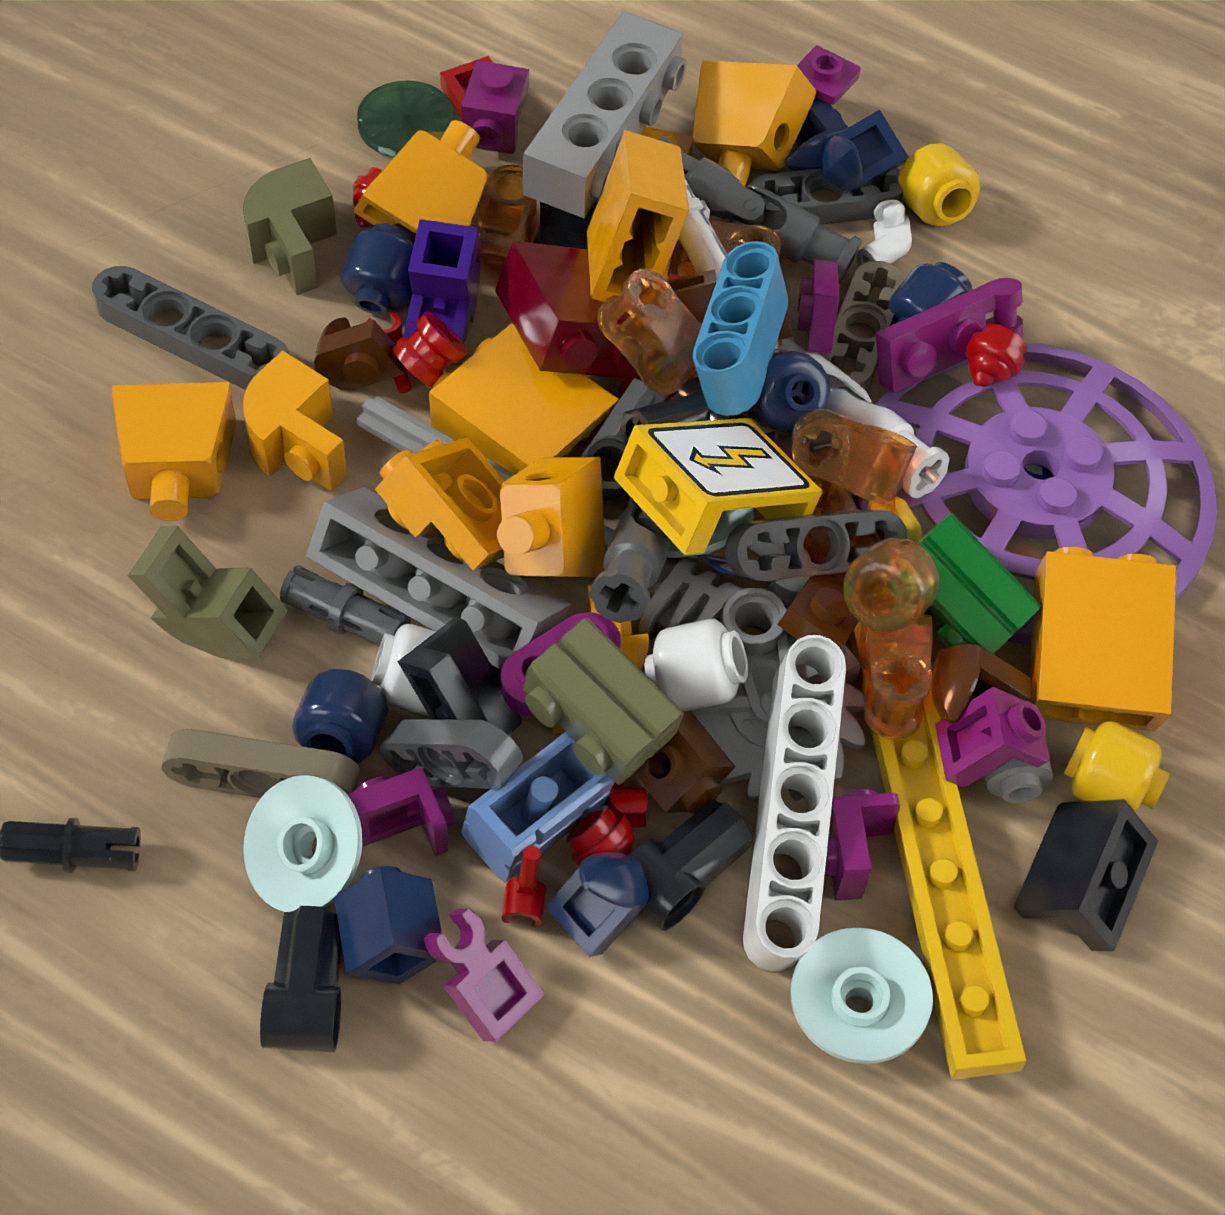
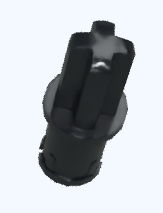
(69, 844)

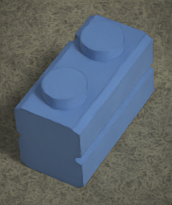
(534, 807)

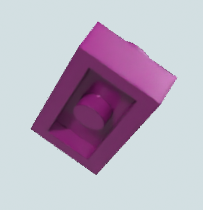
(819, 306)

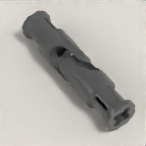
(800, 236)
(630, 566)

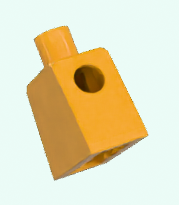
(750, 114)
(427, 182)
(174, 441)
(553, 519)

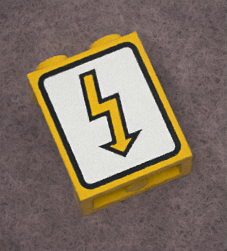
(700, 468)

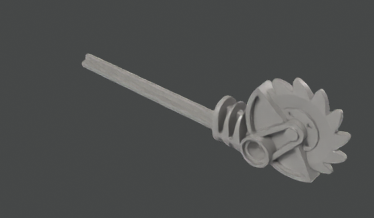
(687, 598)

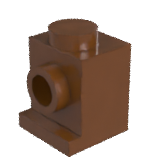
(686, 769)

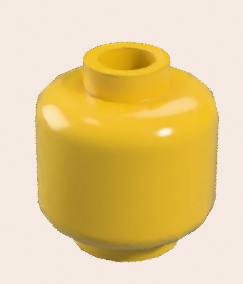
(939, 184)
(1117, 766)

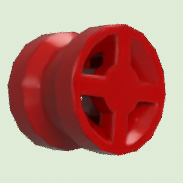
(430, 349)

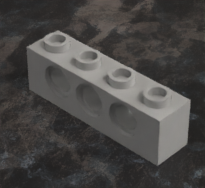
(613, 93)
(426, 580)

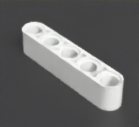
(785, 831)

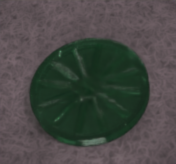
(398, 110)

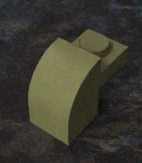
(286, 215)
(203, 606)

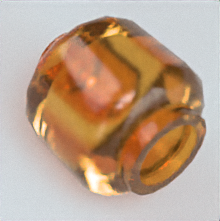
(891, 585)

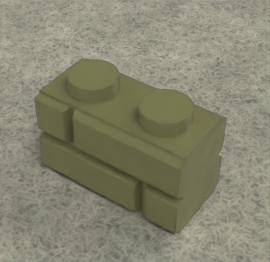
(600, 702)

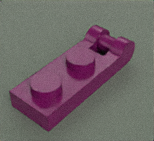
(940, 334)

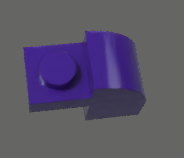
(444, 275)

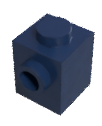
(385, 924)

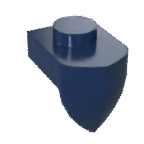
(819, 126)
(862, 153)
(600, 900)

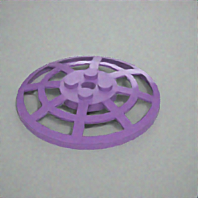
(1075, 457)

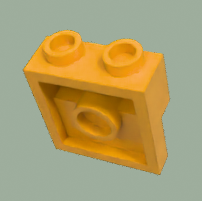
(447, 491)

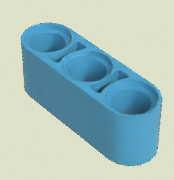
(741, 328)

